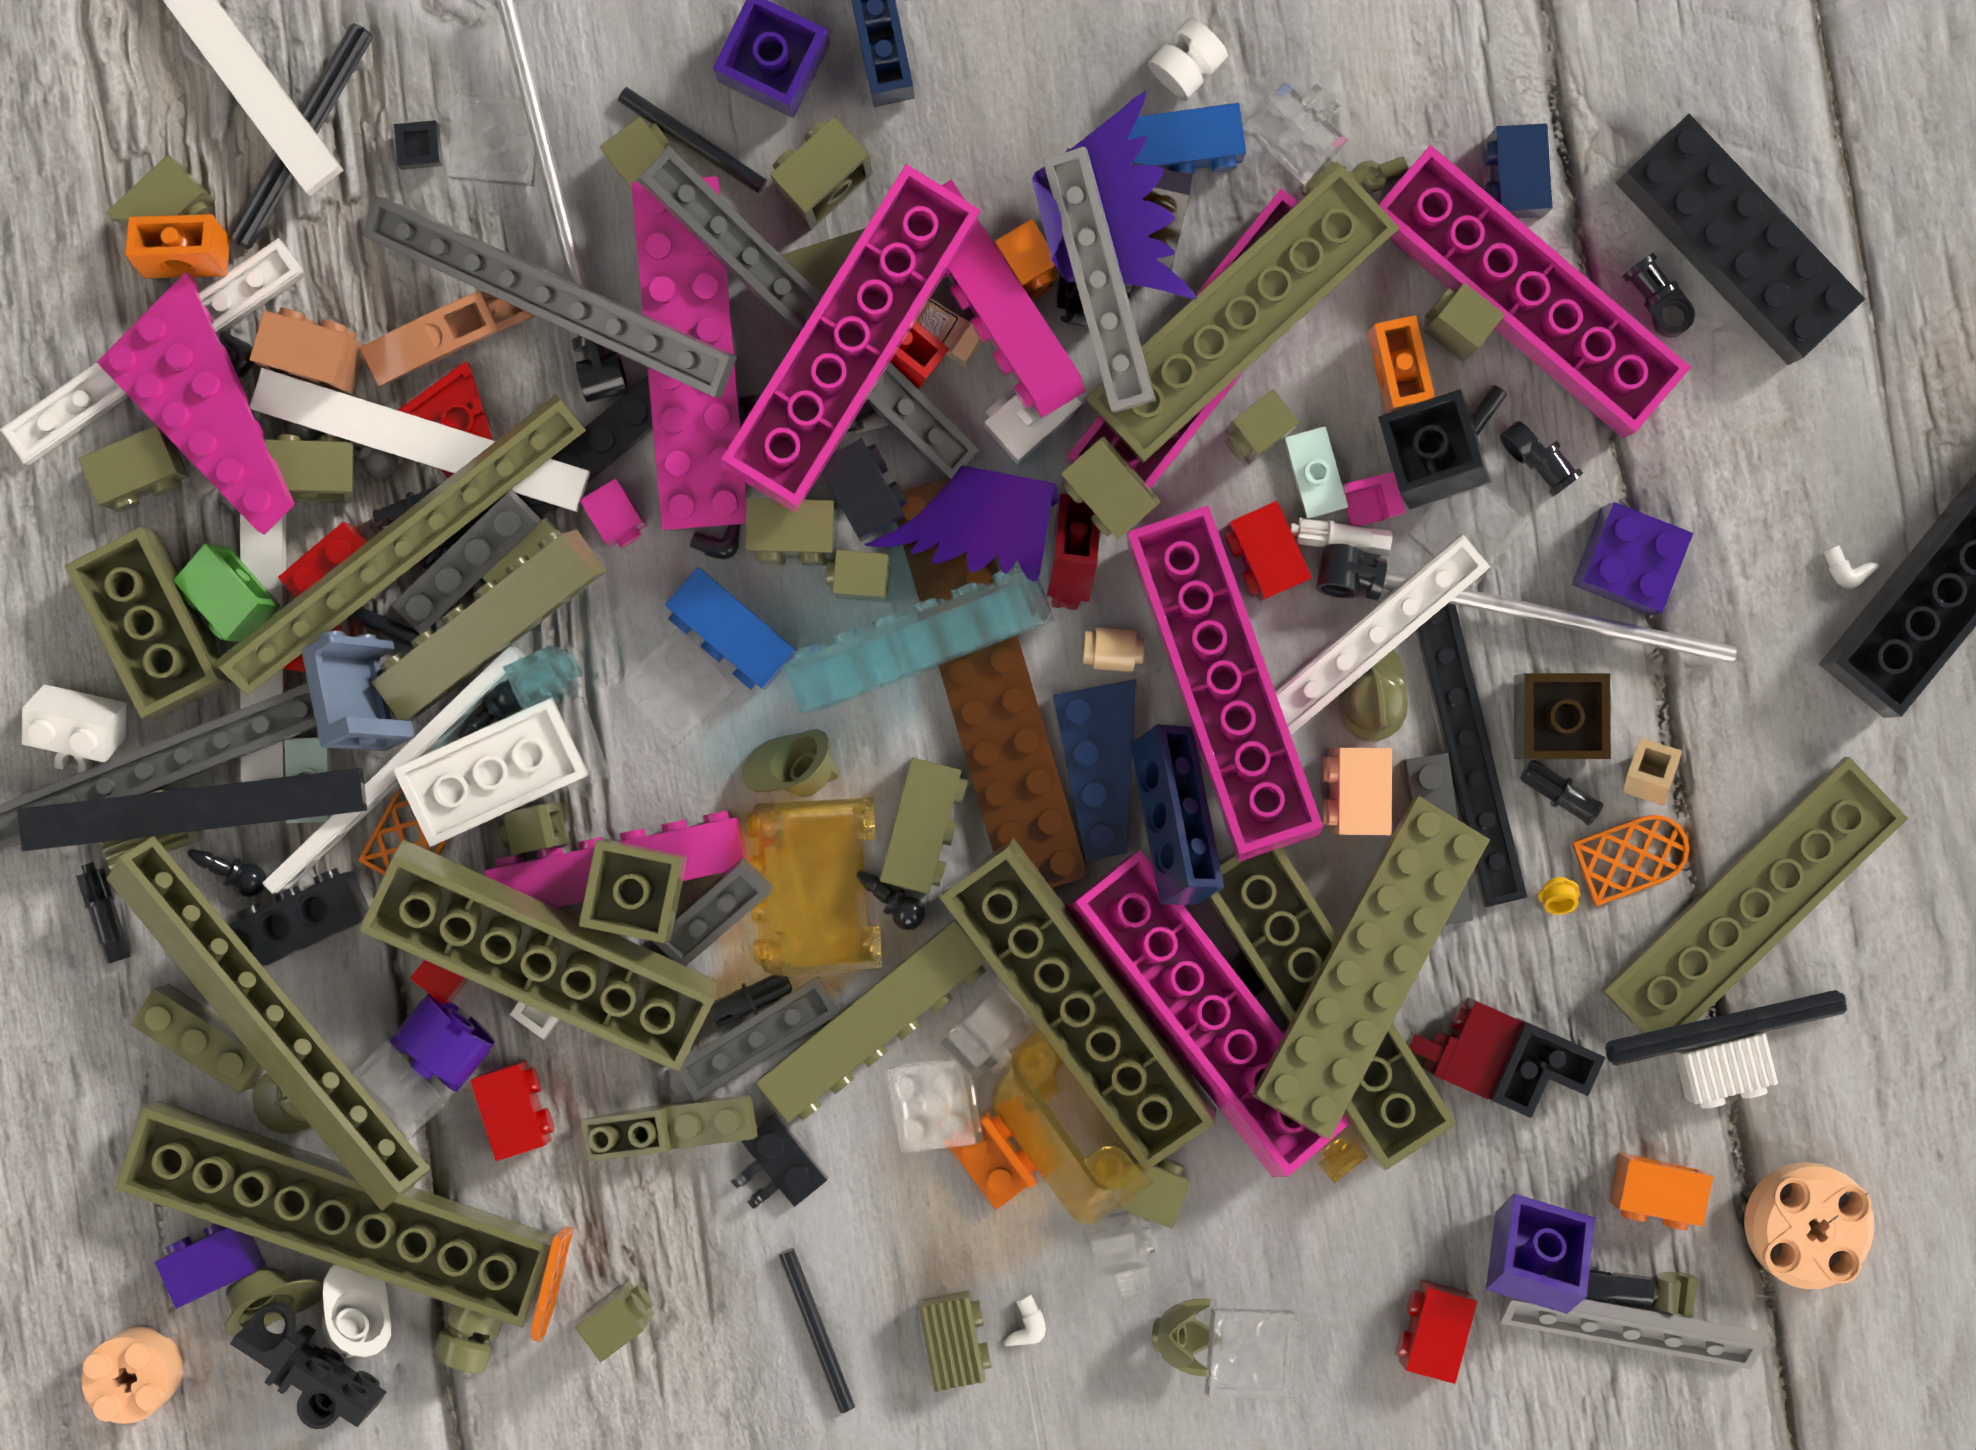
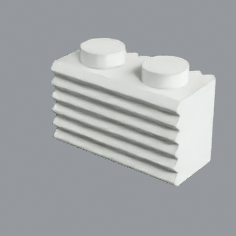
(1726, 1070)

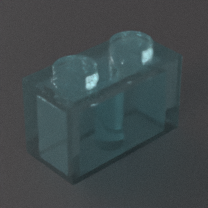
(543, 675)

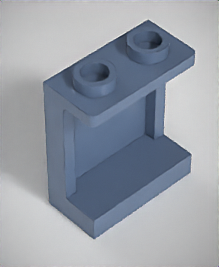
(344, 700)

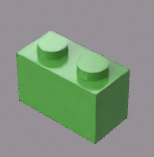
(225, 593)

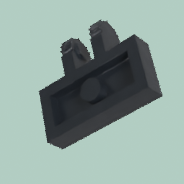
(784, 1162)

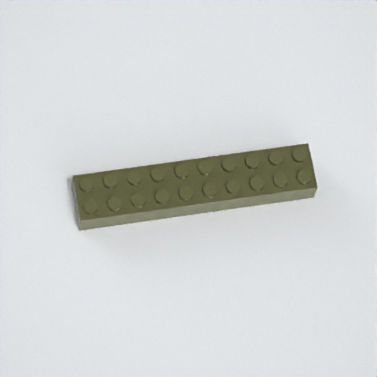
(326, 1214)

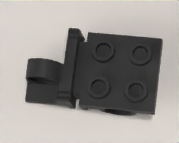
(326, 1383)

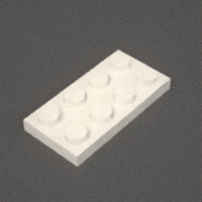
(490, 772)

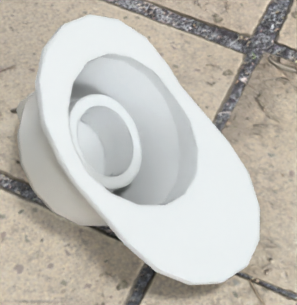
(355, 1313)

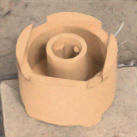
(117, 1394)

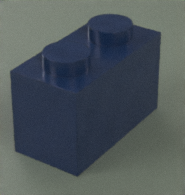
(1519, 169)

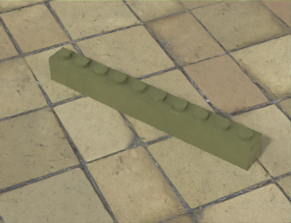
(267, 1022)

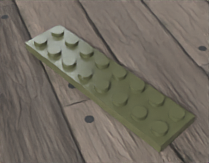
(1250, 308)
(1756, 901)
(1370, 968)

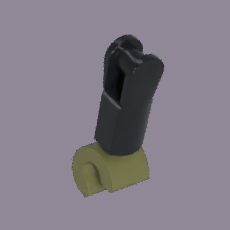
(1671, 1293)

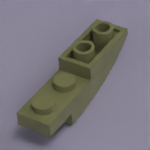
(668, 1127)

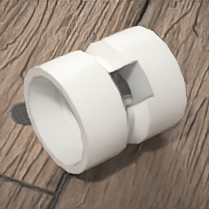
(1192, 54)

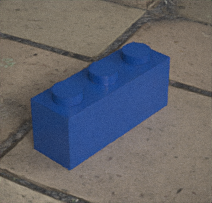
(1192, 139)
(729, 630)

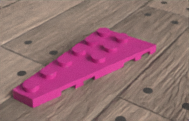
(193, 394)

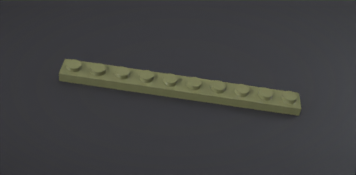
(401, 545)

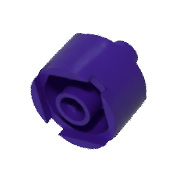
(442, 1042)

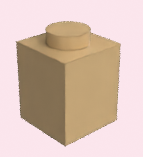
(1652, 771)

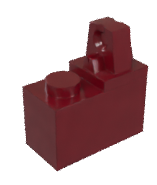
(1072, 554)
(1473, 1051)

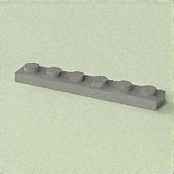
(1099, 280)
(1641, 1330)

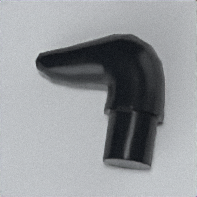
(241, 351)
(715, 547)

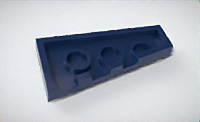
(1096, 743)

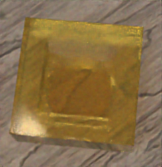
(1341, 1158)

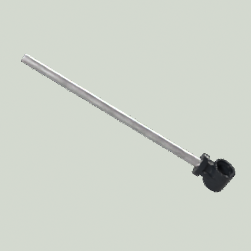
(601, 372)
(1344, 573)

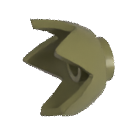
(1181, 1336)

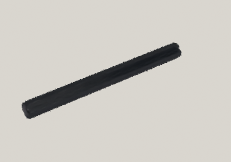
(315, 112)
(1725, 1027)

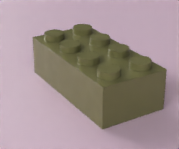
(146, 623)

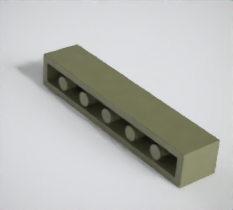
(488, 625)
(871, 1021)

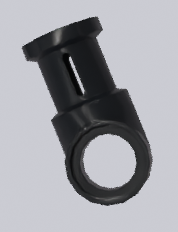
(1660, 294)
(1548, 461)

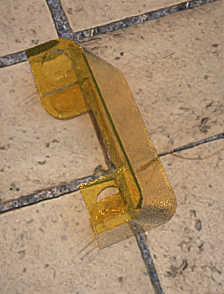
(817, 903)

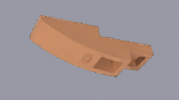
(440, 335)

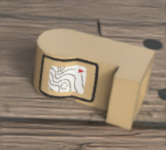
(950, 330)

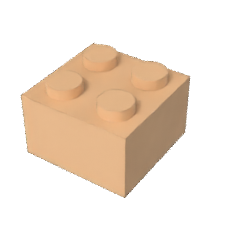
(1357, 791)

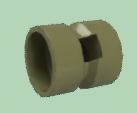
(467, 1339)

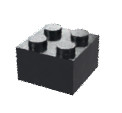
(1434, 449)

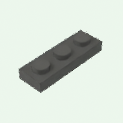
(715, 911)

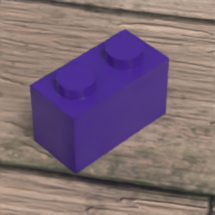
(208, 1263)

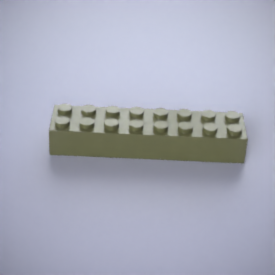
(1285, 945)
(539, 955)
(1079, 1004)

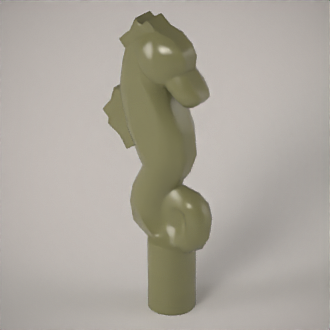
(1367, 173)

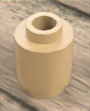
(1112, 649)

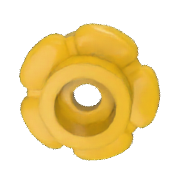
(1559, 896)

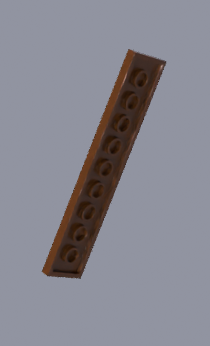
(1000, 724)

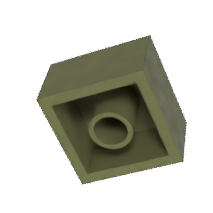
(821, 171)
(780, 533)
(633, 890)

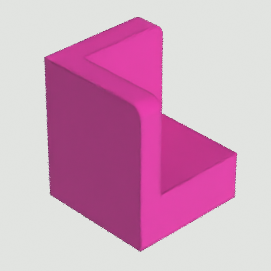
(1373, 500)

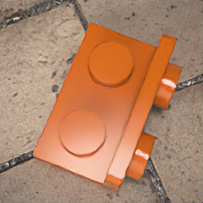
(996, 1163)

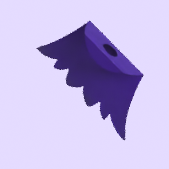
(1121, 194)
(988, 517)

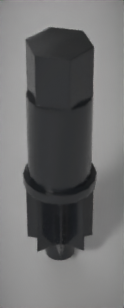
(103, 913)

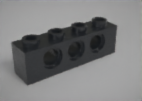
(344, 909)

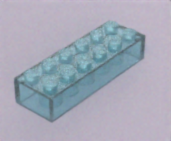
(915, 643)

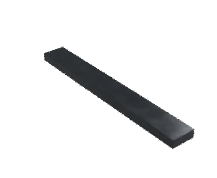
(1470, 754)
(192, 809)

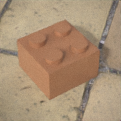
(309, 352)

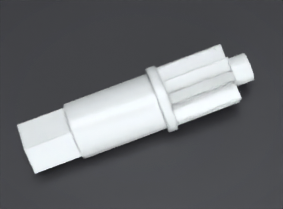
(1322, 533)

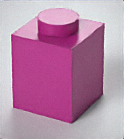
(614, 514)

